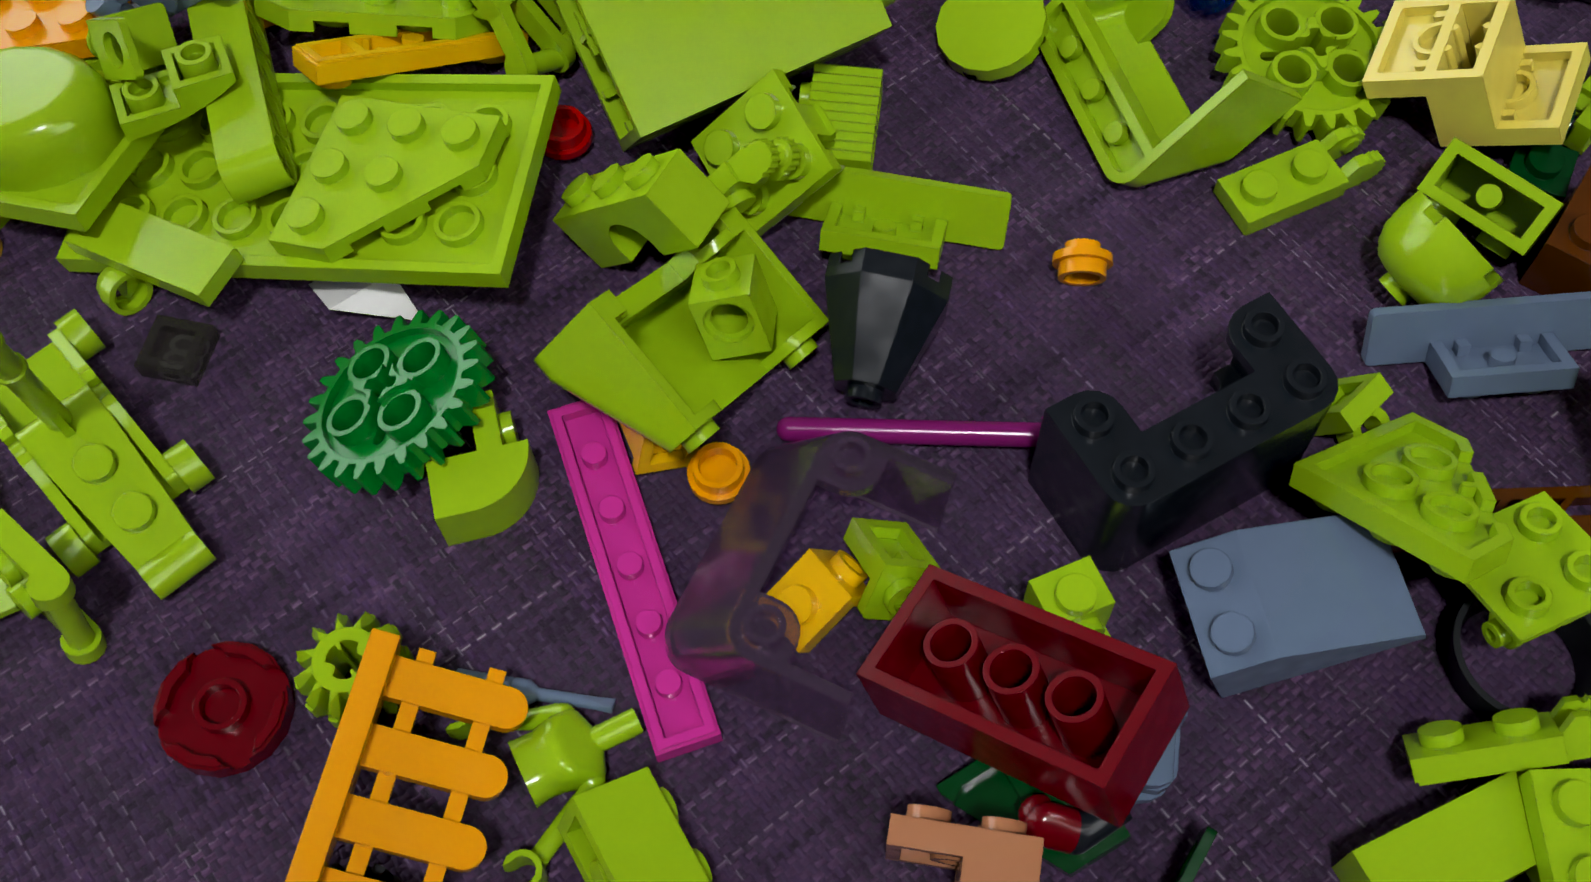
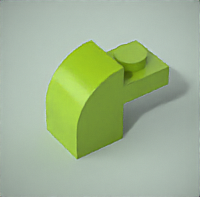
(485, 488)

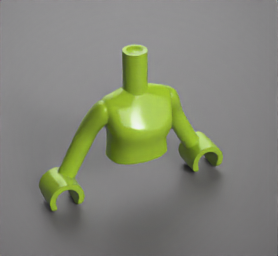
(556, 759)

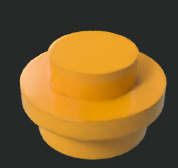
(1082, 262)
(717, 472)

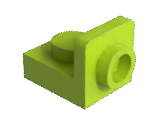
(891, 559)

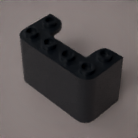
(1137, 490)

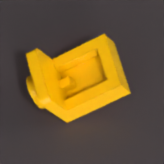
(820, 592)

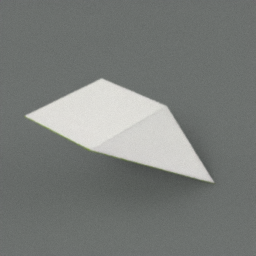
(365, 298)

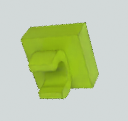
(1356, 404)

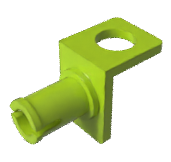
(130, 40)

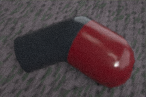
(1063, 827)

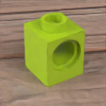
(733, 306)

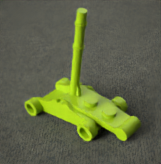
(98, 462)

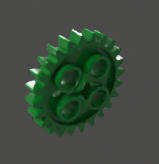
(398, 402)

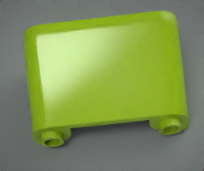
(646, 357)

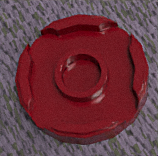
(224, 709)

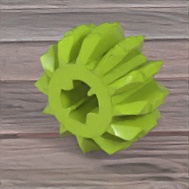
(330, 662)

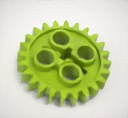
(1311, 48)

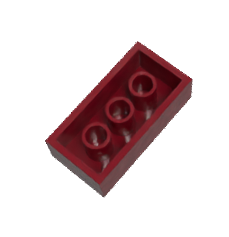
(1027, 692)

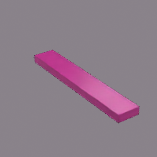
(632, 578)

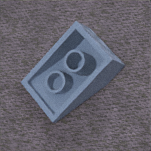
(1292, 600)

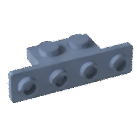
(1486, 343)

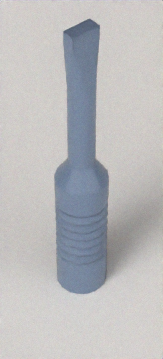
(535, 693)

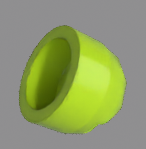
(134, 291)

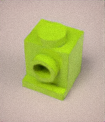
(1074, 593)

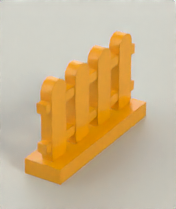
(409, 757)

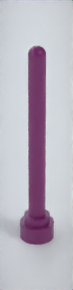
(916, 431)

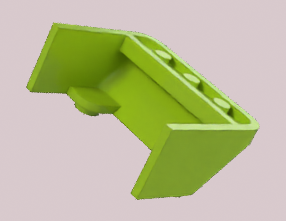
(1131, 103)

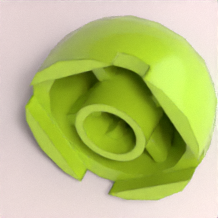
(1431, 258)

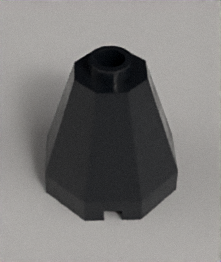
(880, 321)

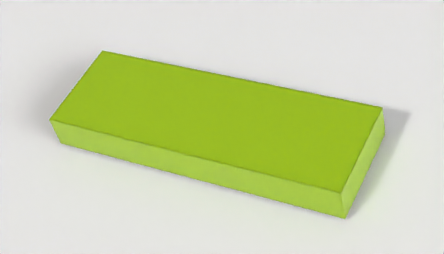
(158, 252)

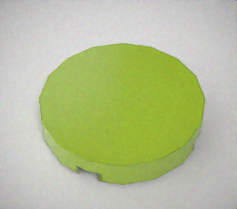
(991, 35)

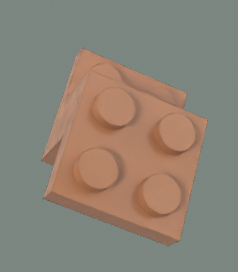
(984, 853)

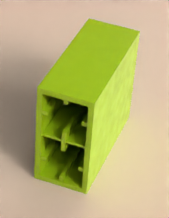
(687, 58)

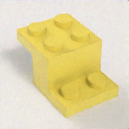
(1477, 72)

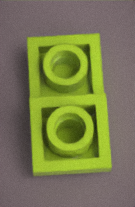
(192, 79)

